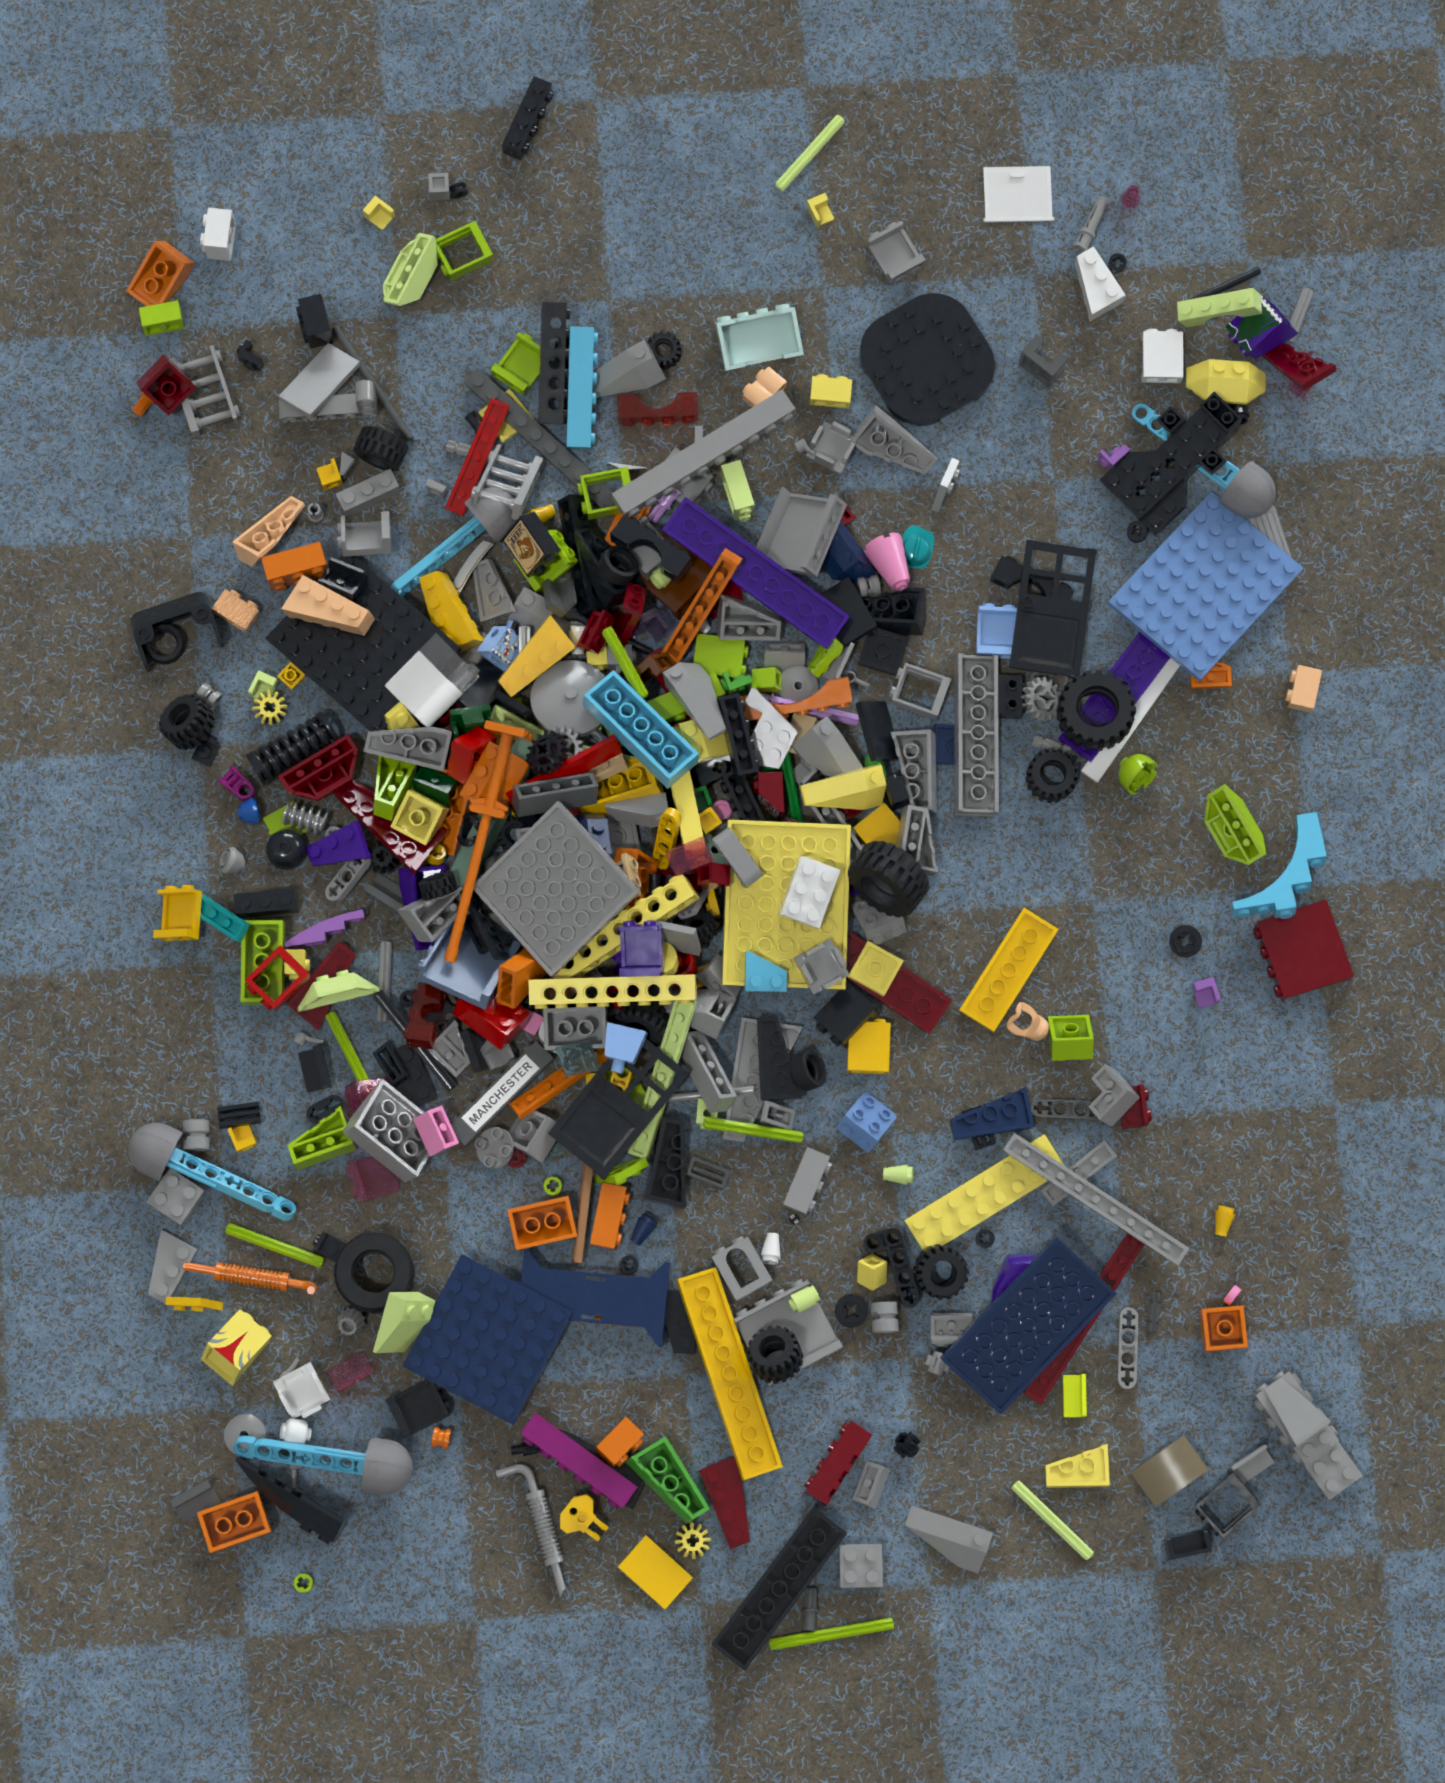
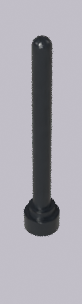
(573, 615)

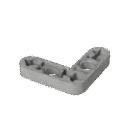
(354, 867)

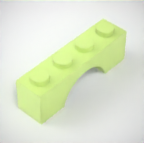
(1237, 303)

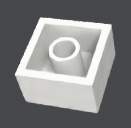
(218, 234)

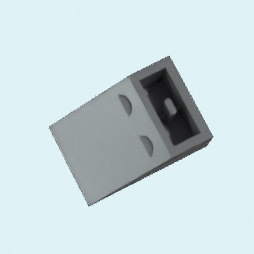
(711, 1010)

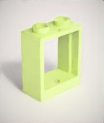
(737, 491)

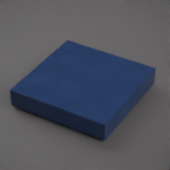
(944, 744)

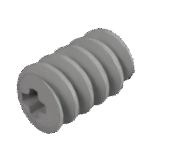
(304, 818)

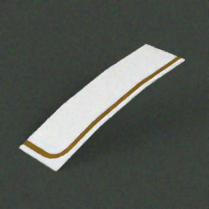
(470, 564)

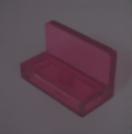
(689, 856)

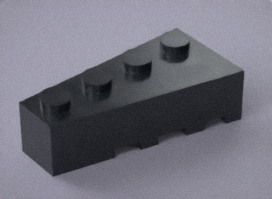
(666, 1172)

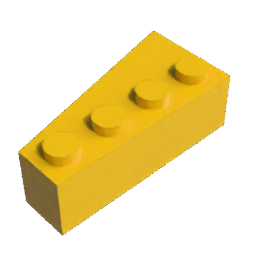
(448, 611)
(538, 655)

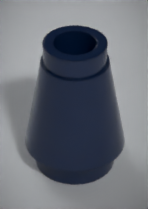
(643, 1228)

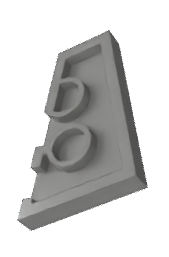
(168, 1265)

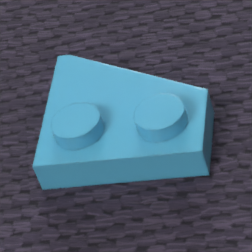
(763, 975)

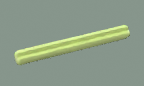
(810, 152)
(1052, 1520)

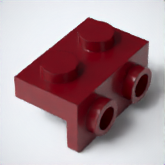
(592, 637)

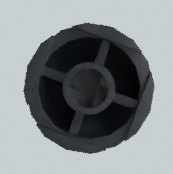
(286, 849)

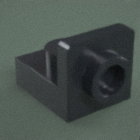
(206, 751)
(327, 1246)

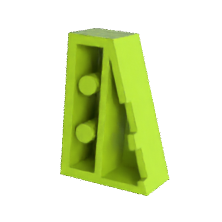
(392, 784)
(321, 1142)

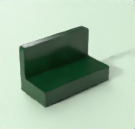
(434, 785)

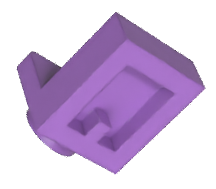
(1116, 455)

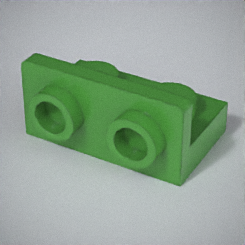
(740, 684)

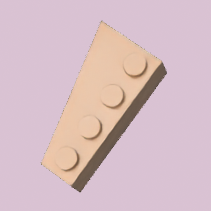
(323, 606)

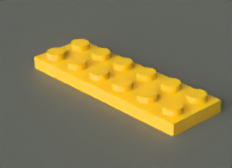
(1008, 970)

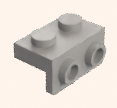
(948, 1327)

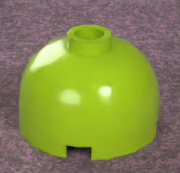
(1137, 769)

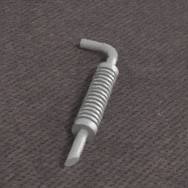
(541, 1520)

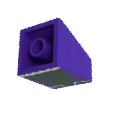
(1261, 332)

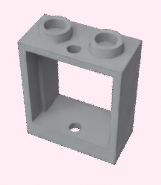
(943, 681)

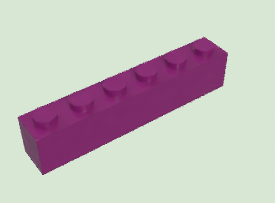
(579, 1461)

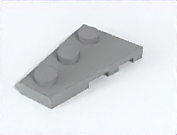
(491, 593)

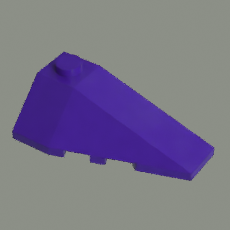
(411, 892)

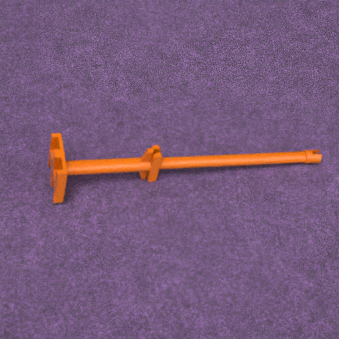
(489, 808)

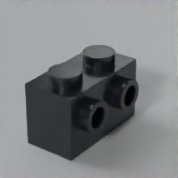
(1009, 696)

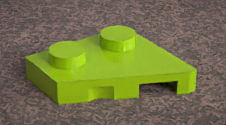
(823, 657)

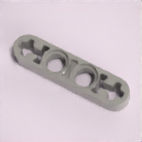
(1127, 1348)

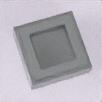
(436, 488)

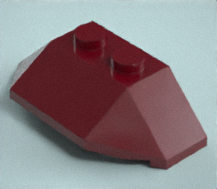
(323, 771)

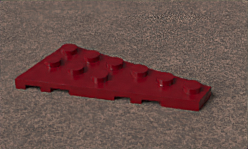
(360, 803)

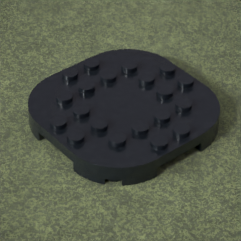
(927, 359)

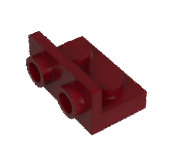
(1138, 1114)

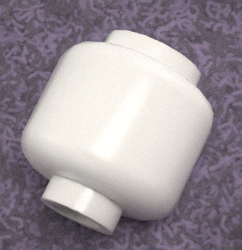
(295, 1431)

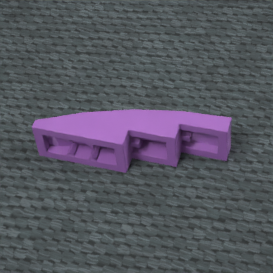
(317, 934)

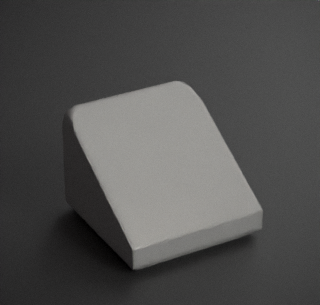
(347, 466)

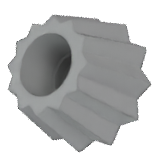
(351, 1321)

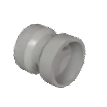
(873, 585)
(208, 696)

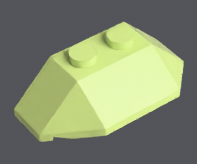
(411, 271)
(336, 989)

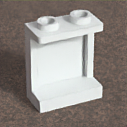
(1162, 356)

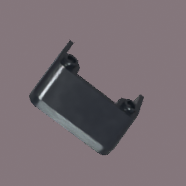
(192, 605)

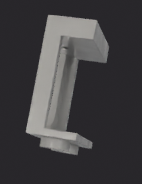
(720, 1261)

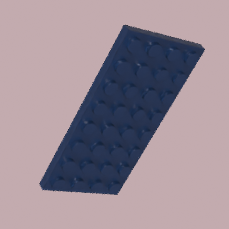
(1028, 1325)

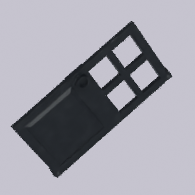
(1051, 629)
(605, 1120)

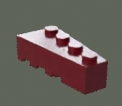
(838, 1462)

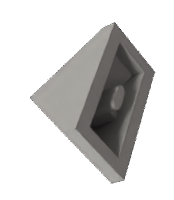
(777, 1116)

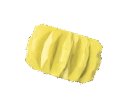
(271, 700)
(698, 1545)

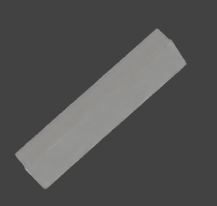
(976, 735)

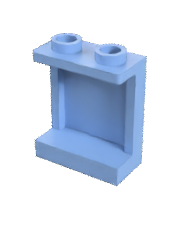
(995, 630)

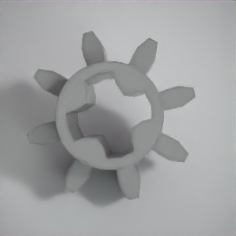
(935, 1364)

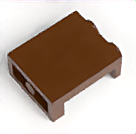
(652, 665)

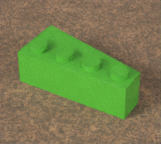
(669, 1479)

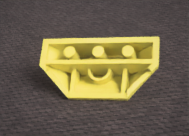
(1231, 380)

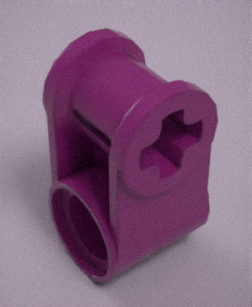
(235, 783)

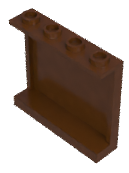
(680, 596)

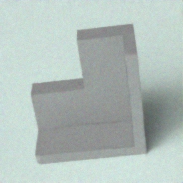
(1115, 1098)

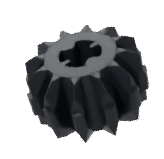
(388, 862)

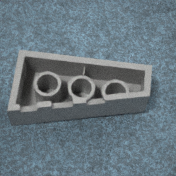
(918, 766)

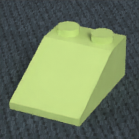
(402, 1321)

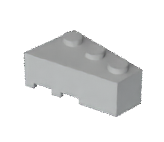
(745, 621)
(431, 917)

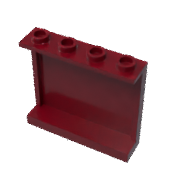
(1303, 951)

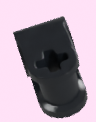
(708, 774)

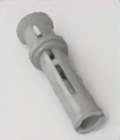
(1087, 233)

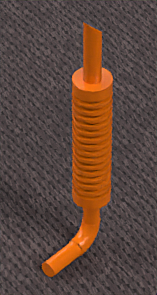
(250, 1276)

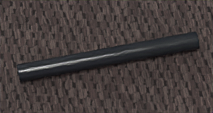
(1230, 283)

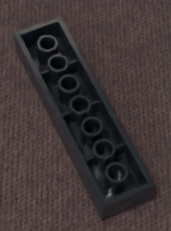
(779, 1588)

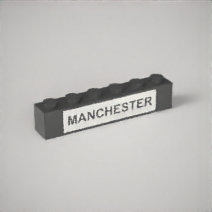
(504, 1090)

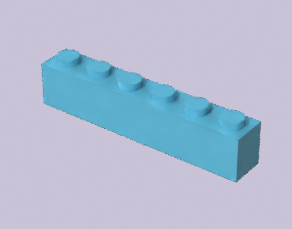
(580, 388)

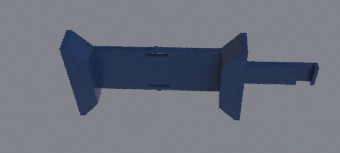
(617, 1299)

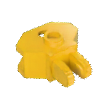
(583, 1518)

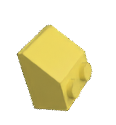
(707, 749)
(419, 817)

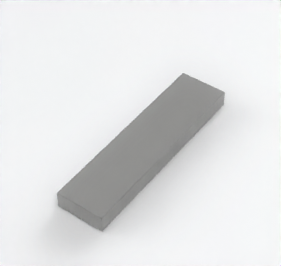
(1084, 1167)

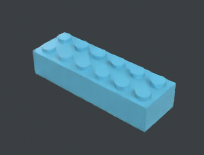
(640, 729)

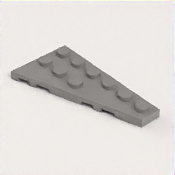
(746, 1073)

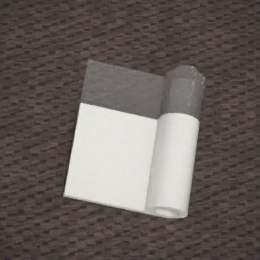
(432, 681)

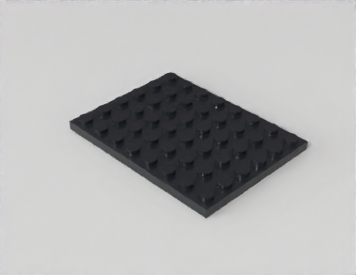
(354, 665)

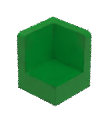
(702, 798)

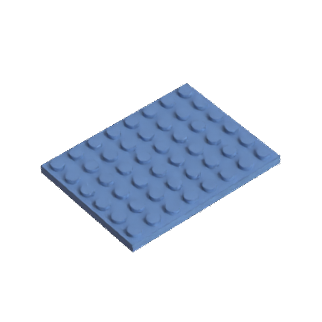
(1205, 586)

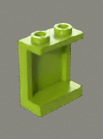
(519, 365)
(564, 562)
(720, 655)

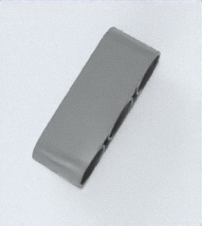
(737, 857)

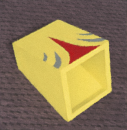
(235, 1346)

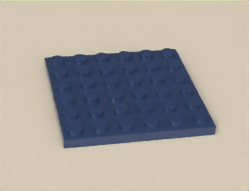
(487, 1339)

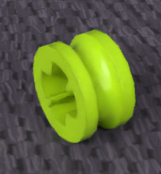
(557, 1190)
(302, 1589)

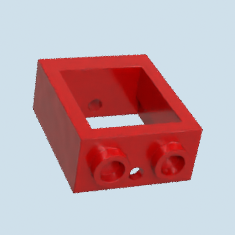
(254, 989)

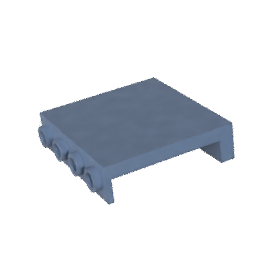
(471, 977)

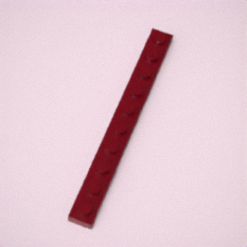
(1112, 1275)

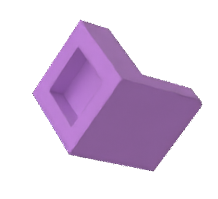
(1206, 992)

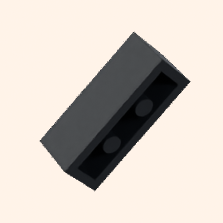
(266, 903)

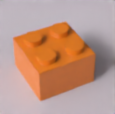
(1223, 1329)
(619, 1443)

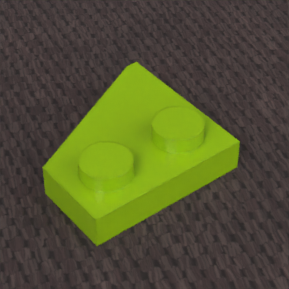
(621, 1172)

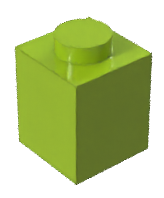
(767, 680)

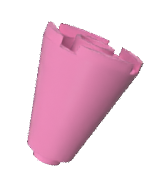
(889, 560)

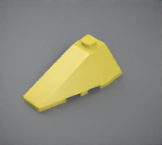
(851, 790)

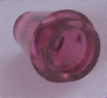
(1131, 197)

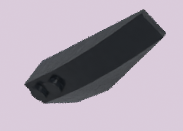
(298, 1506)

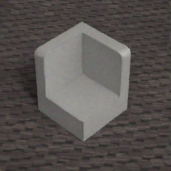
(439, 186)
(804, 773)
(494, 1057)

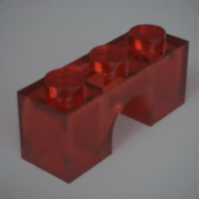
(426, 1000)

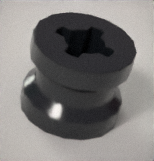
(1134, 534)

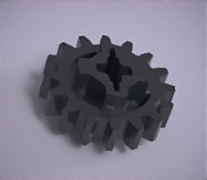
(553, 744)

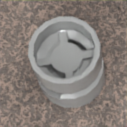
(195, 1135)
(884, 1317)

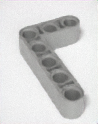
(338, 406)

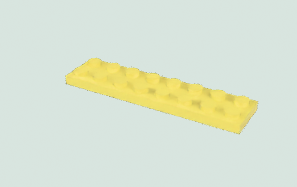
(977, 1199)

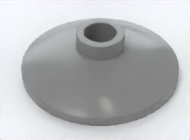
(798, 674)
(243, 1423)

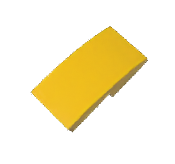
(291, 676)

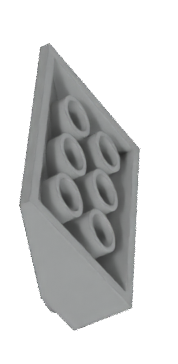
(387, 1131)

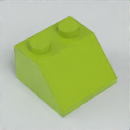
(1070, 1037)

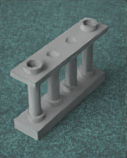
(190, 405)
(521, 492)

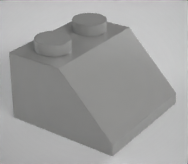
(532, 1135)

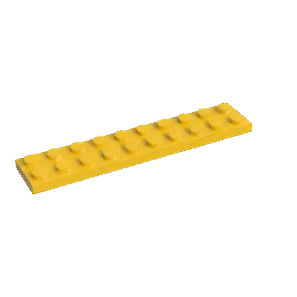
(729, 1373)

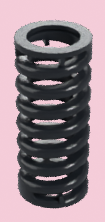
(262, 767)

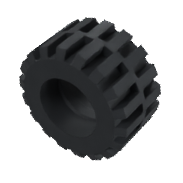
(380, 448)
(186, 722)
(1046, 791)
(645, 1017)
(953, 1283)
(770, 1341)

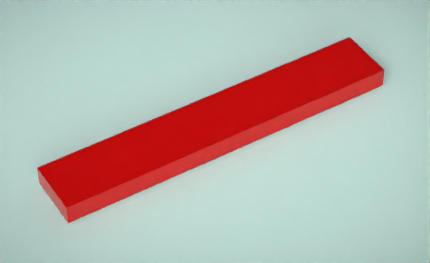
(477, 456)
(581, 762)

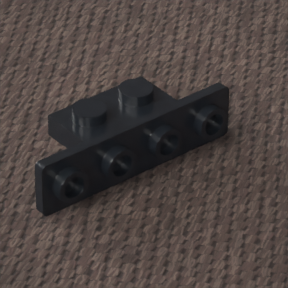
(482, 930)

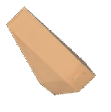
(265, 533)

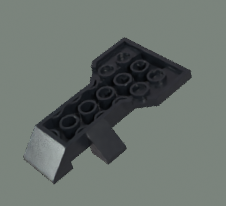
(1190, 446)

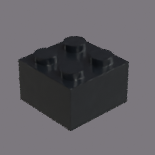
(314, 317)

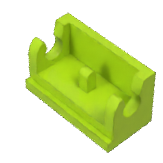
(161, 318)

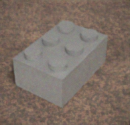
(574, 1026)

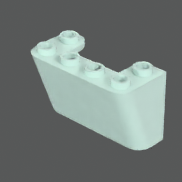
(758, 337)

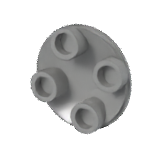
(494, 1147)

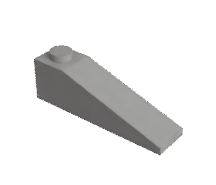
(628, 372)
(887, 439)
(696, 695)
(417, 746)
(955, 1540)

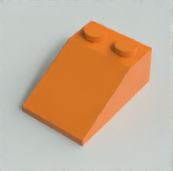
(160, 274)

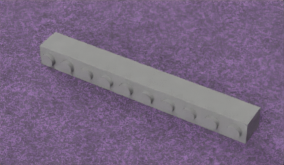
(703, 454)

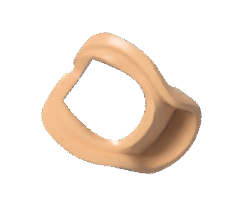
(1036, 1031)

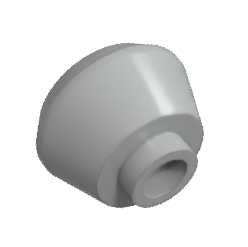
(231, 861)

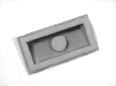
(871, 1484)

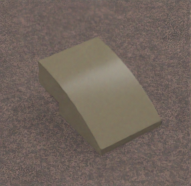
(1169, 1471)

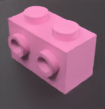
(435, 1131)

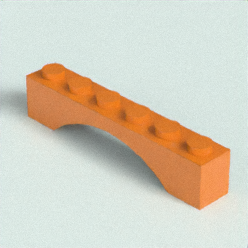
(833, 692)

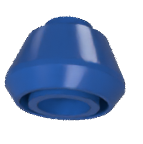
(249, 811)

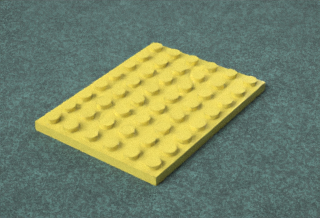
(752, 912)

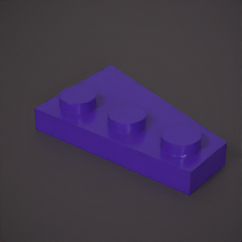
(340, 846)

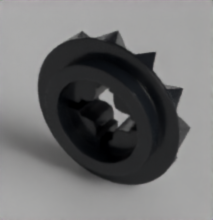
(1194, 938)
(861, 1310)

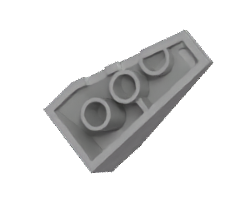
(532, 612)
(826, 750)

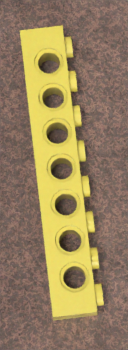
(685, 896)
(538, 989)

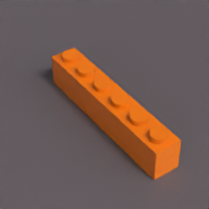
(702, 605)

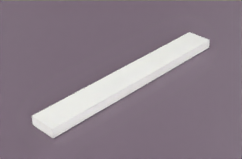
(1104, 758)

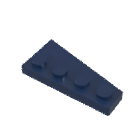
(996, 1117)

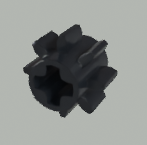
(907, 1444)

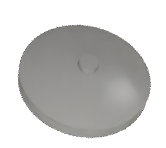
(559, 696)

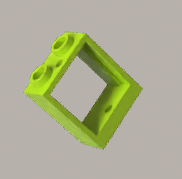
(455, 236)
(596, 478)

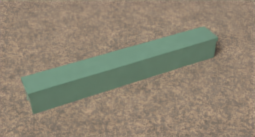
(463, 859)

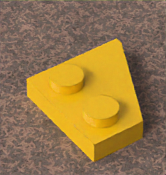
(195, 1304)

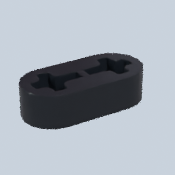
(322, 1105)

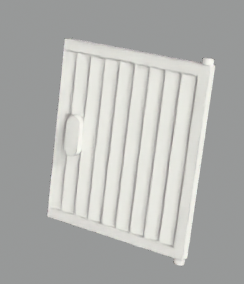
(1017, 194)

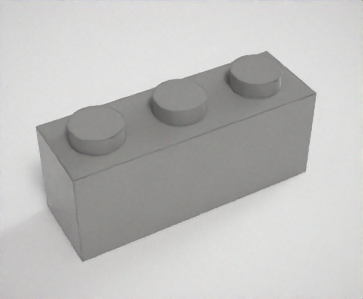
(368, 493)
(807, 1181)

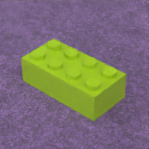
(256, 946)

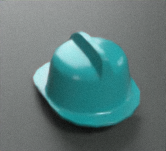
(917, 546)

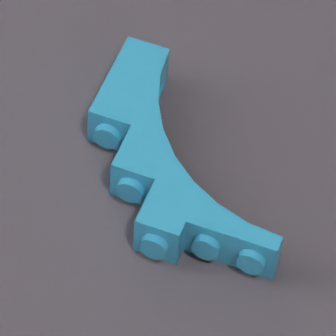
(1296, 878)

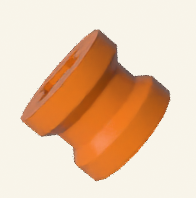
(441, 1438)

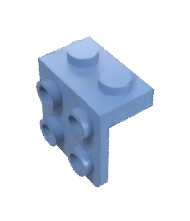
(866, 1122)

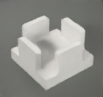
(301, 1391)

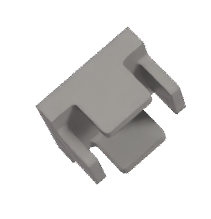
(832, 447)
(821, 966)

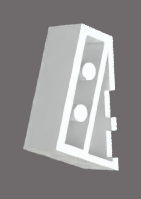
(1097, 284)

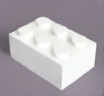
(809, 892)

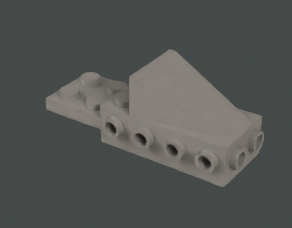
(1306, 1433)

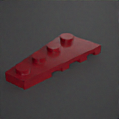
(1299, 366)
(337, 960)
(727, 1497)

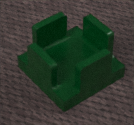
(468, 718)

